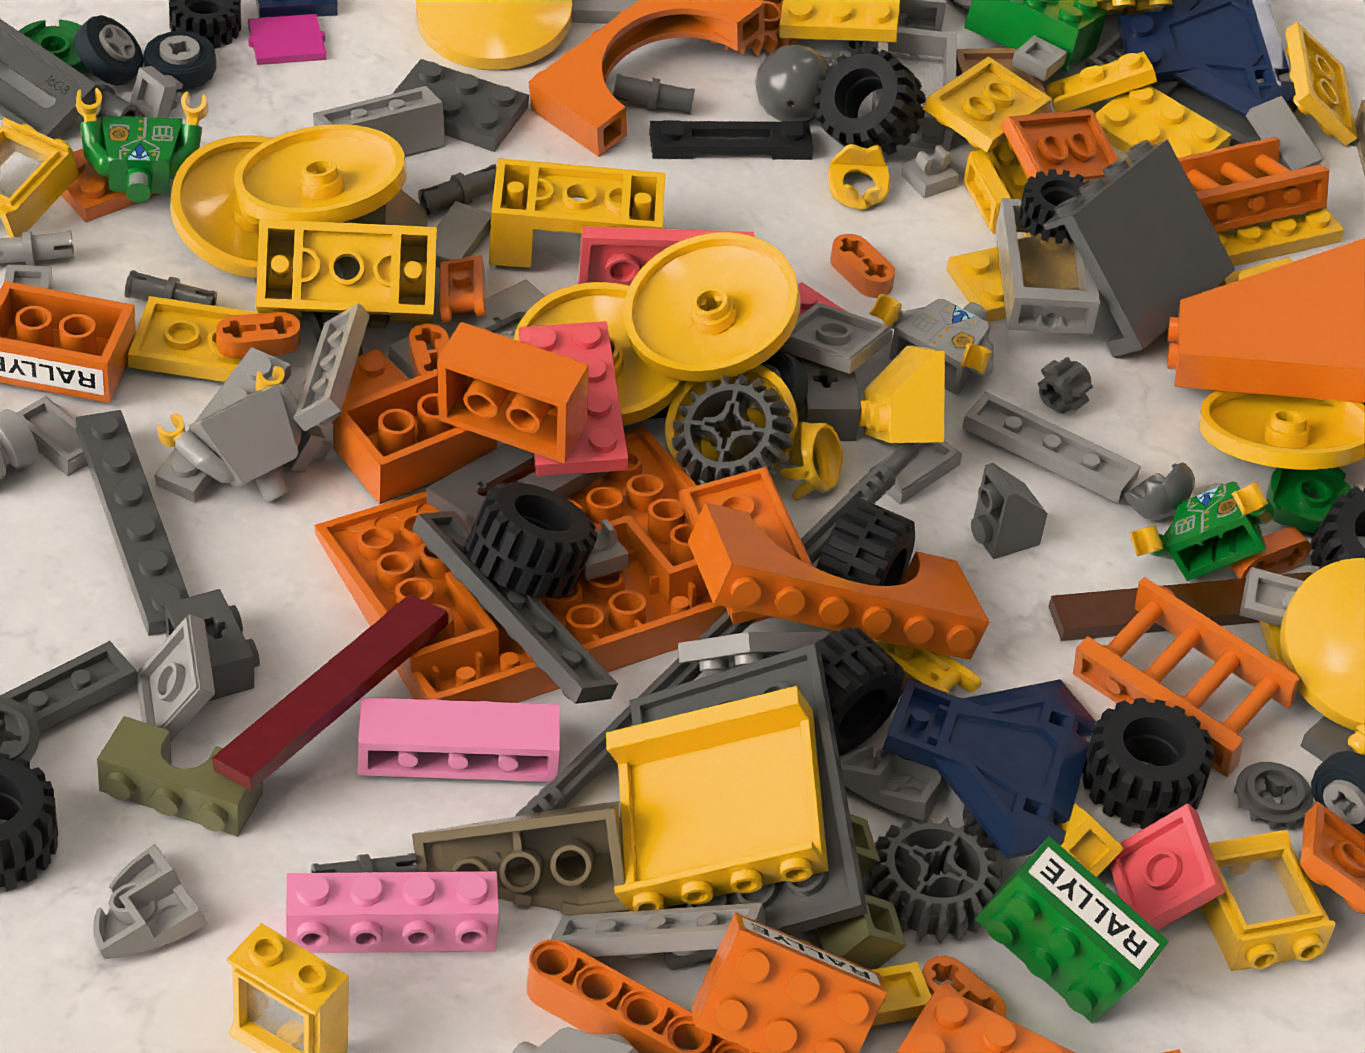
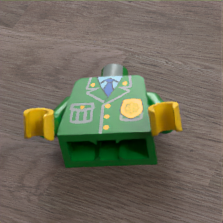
(139, 152)
(1210, 529)

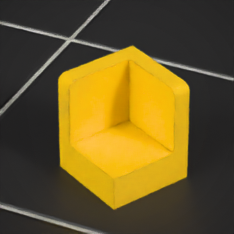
(1088, 841)

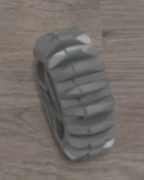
(720, 415)
(934, 877)

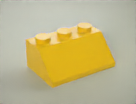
(907, 398)

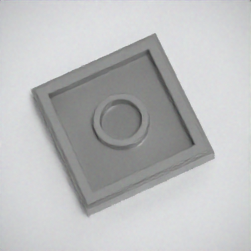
(836, 338)
(177, 678)

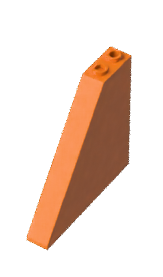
(1278, 331)

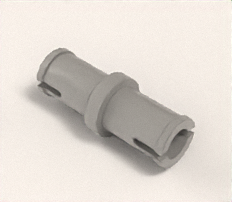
(31, 247)

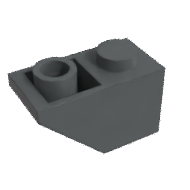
(1006, 514)

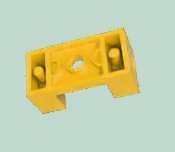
(541, 195)
(392, 280)

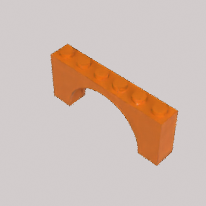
(574, 88)
(753, 574)

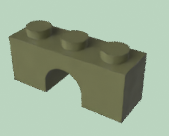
(139, 769)
(869, 937)

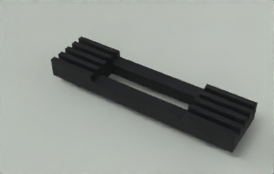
(675, 139)

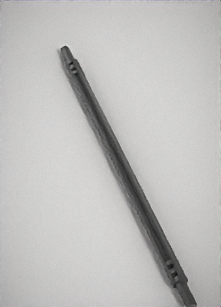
(595, 756)

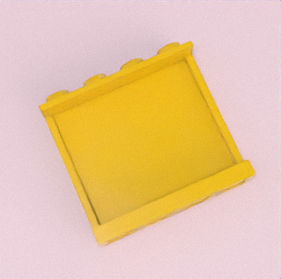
(719, 801)

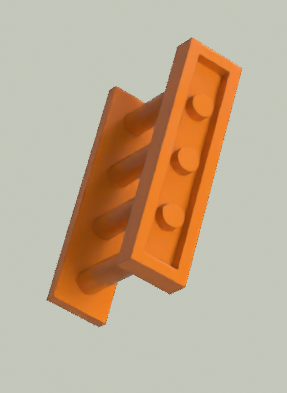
(1250, 186)
(1118, 680)

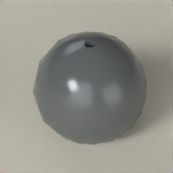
(789, 82)

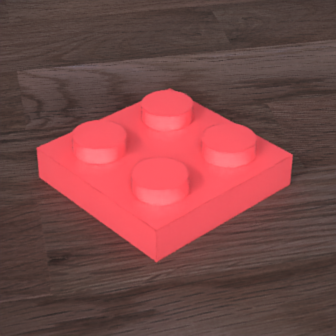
(1167, 869)

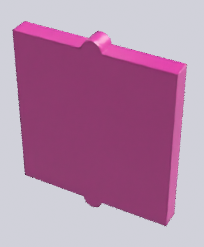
(286, 39)

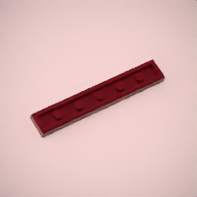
(329, 692)

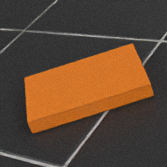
(1060, 142)

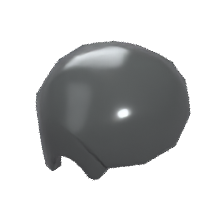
(1160, 495)

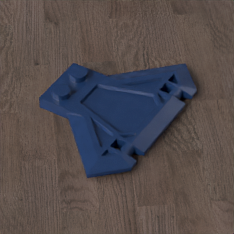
(1214, 49)
(1002, 752)

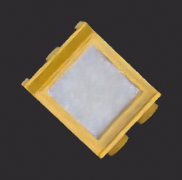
(32, 174)
(1267, 904)
(287, 997)

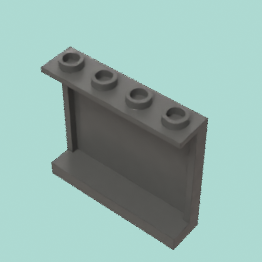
(1144, 242)

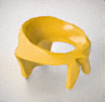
(861, 161)
(819, 447)

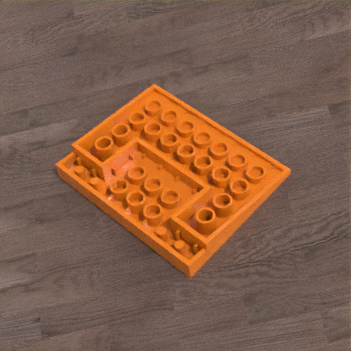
(612, 616)

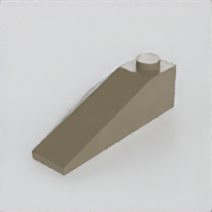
(547, 859)

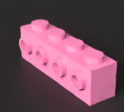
(458, 739)
(392, 911)

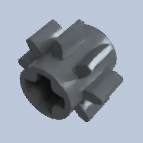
(1065, 385)

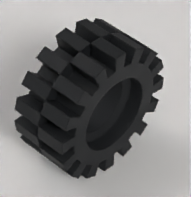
(209, 18)
(1040, 199)

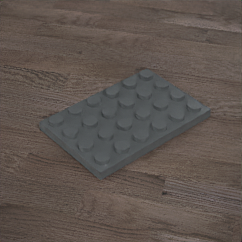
(825, 895)

